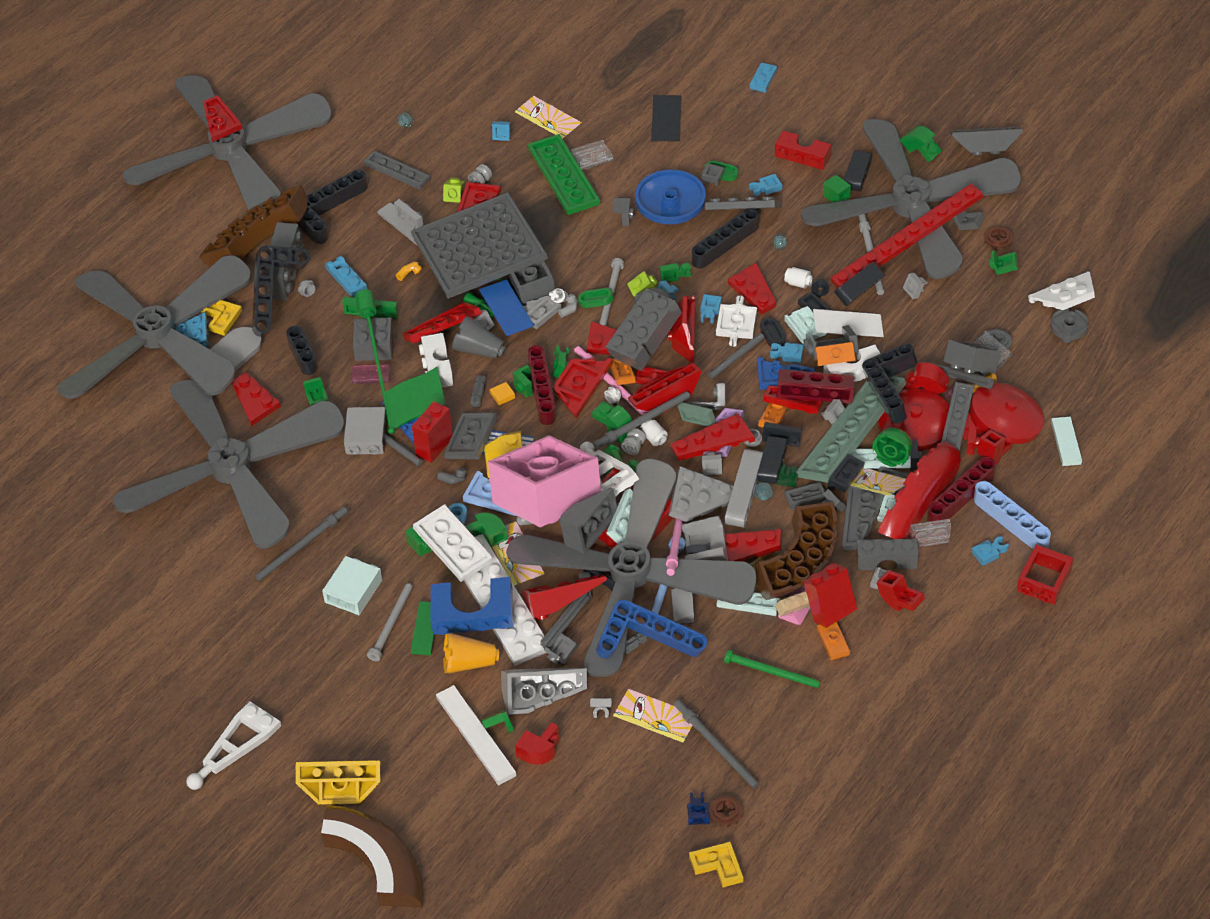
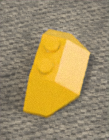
(501, 445)
(338, 781)

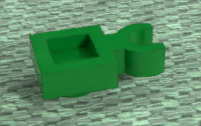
(672, 272)

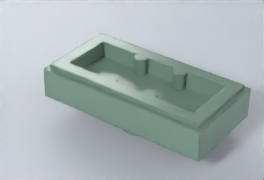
(696, 414)

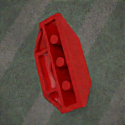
(683, 330)
(666, 387)

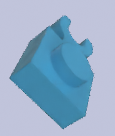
(766, 184)
(710, 306)
(789, 352)
(989, 552)

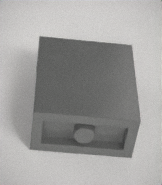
(848, 336)

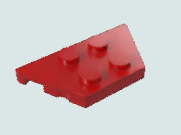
(579, 382)

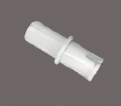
(558, 295)

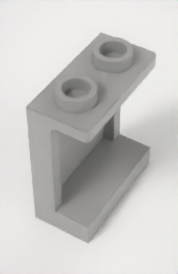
(365, 430)
(707, 531)

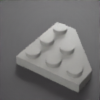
(697, 495)

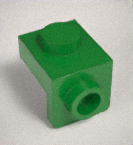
(1003, 263)
(522, 381)
(314, 391)

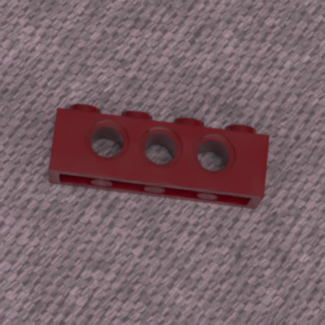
(815, 386)

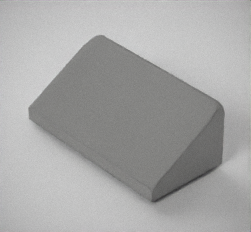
(682, 606)

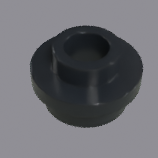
(820, 283)

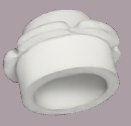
(612, 395)

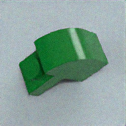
(921, 139)
(612, 417)
(490, 526)

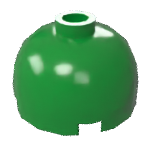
(892, 447)

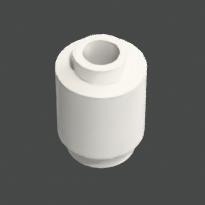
(798, 277)
(654, 432)

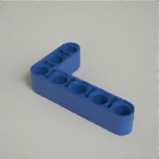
(648, 629)

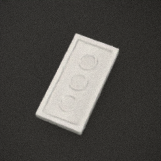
(452, 543)

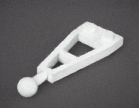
(621, 480)
(251, 716)

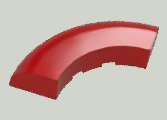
(921, 488)

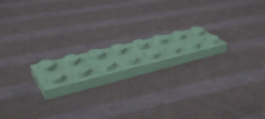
(845, 434)

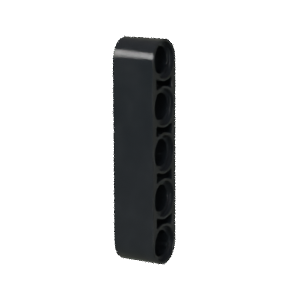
(725, 238)

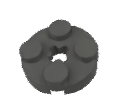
(1066, 332)

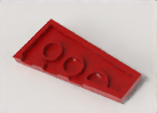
(721, 434)

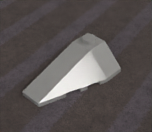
(533, 688)

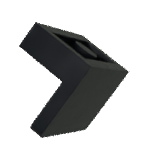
(845, 473)

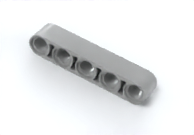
(743, 489)

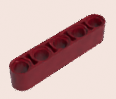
(541, 385)
(961, 490)

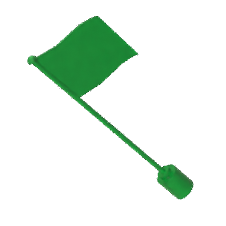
(410, 397)

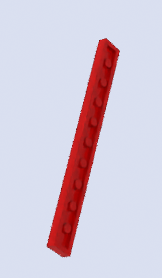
(912, 233)

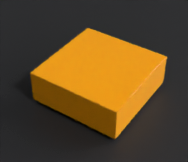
(502, 393)

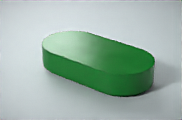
(730, 171)
(596, 298)

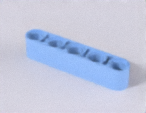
(1011, 515)

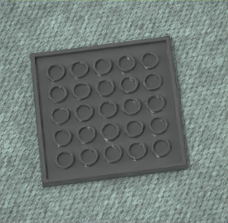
(478, 245)

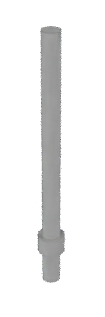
(865, 229)

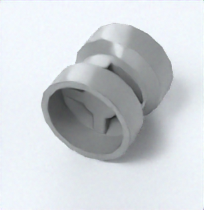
(480, 175)
(633, 442)

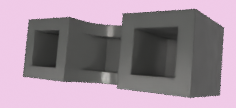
(872, 552)

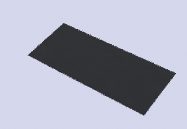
(666, 118)

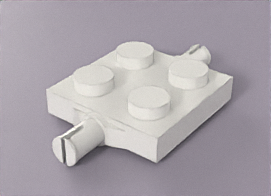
(736, 321)

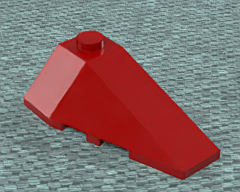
(549, 599)

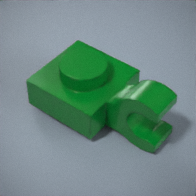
(560, 361)

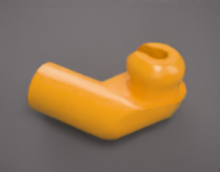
(405, 270)

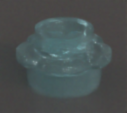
(405, 119)
(779, 242)
(763, 491)

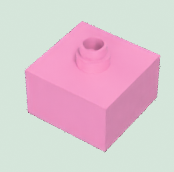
(543, 480)

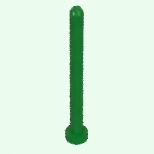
(731, 657)

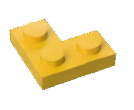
(224, 316)
(720, 859)

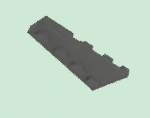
(733, 203)
(860, 515)

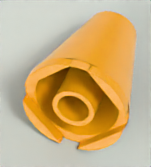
(467, 653)

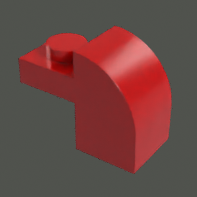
(927, 376)
(972, 434)
(993, 446)
(896, 594)
(538, 749)

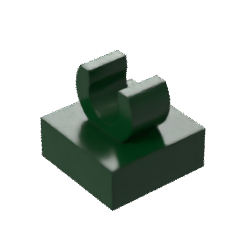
(787, 476)

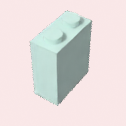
(352, 585)

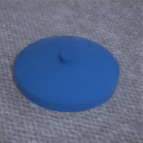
(670, 196)

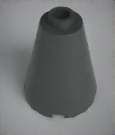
(477, 340)

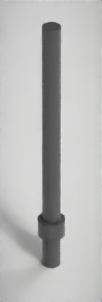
(612, 436)
(329, 521)
(691, 717)

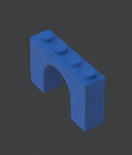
(495, 615)

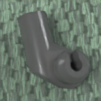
(459, 476)

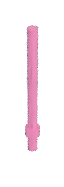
(608, 378)
(672, 559)

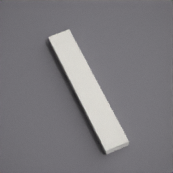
(476, 735)

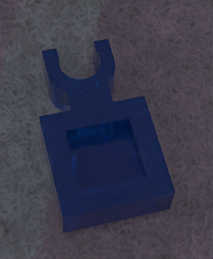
(698, 811)

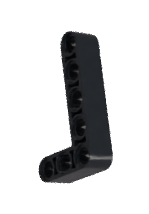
(327, 199)
(267, 282)
(877, 373)

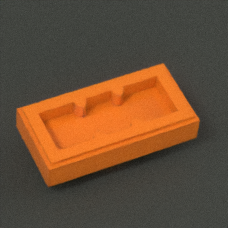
(835, 354)
(622, 373)
(772, 414)
(833, 641)

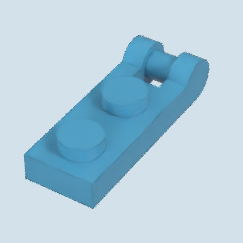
(345, 276)

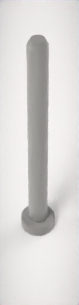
(617, 264)
(375, 653)

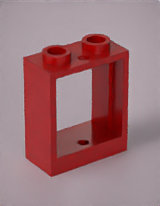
(1051, 560)

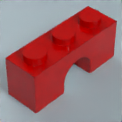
(815, 155)

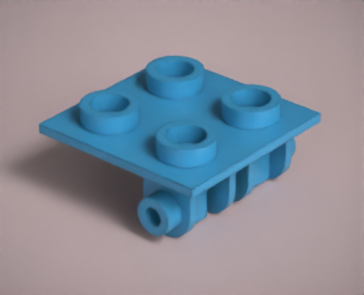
(195, 329)

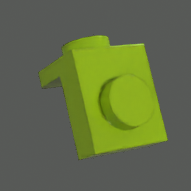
(453, 189)
(641, 283)

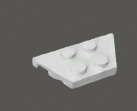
(1067, 293)

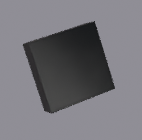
(696, 548)

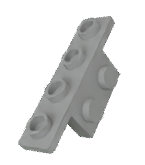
(402, 217)

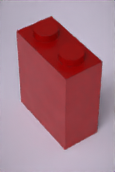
(432, 432)
(830, 595)

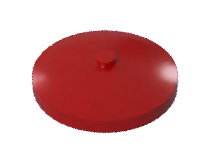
(1007, 413)
(925, 417)

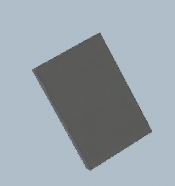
(470, 436)

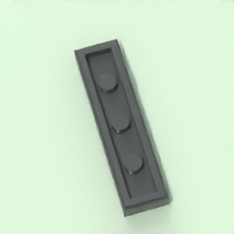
(397, 170)
(958, 414)

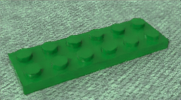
(563, 174)

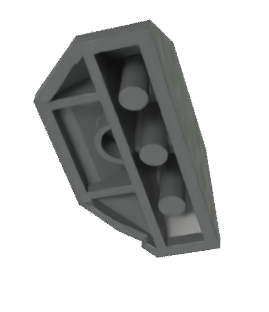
(987, 139)

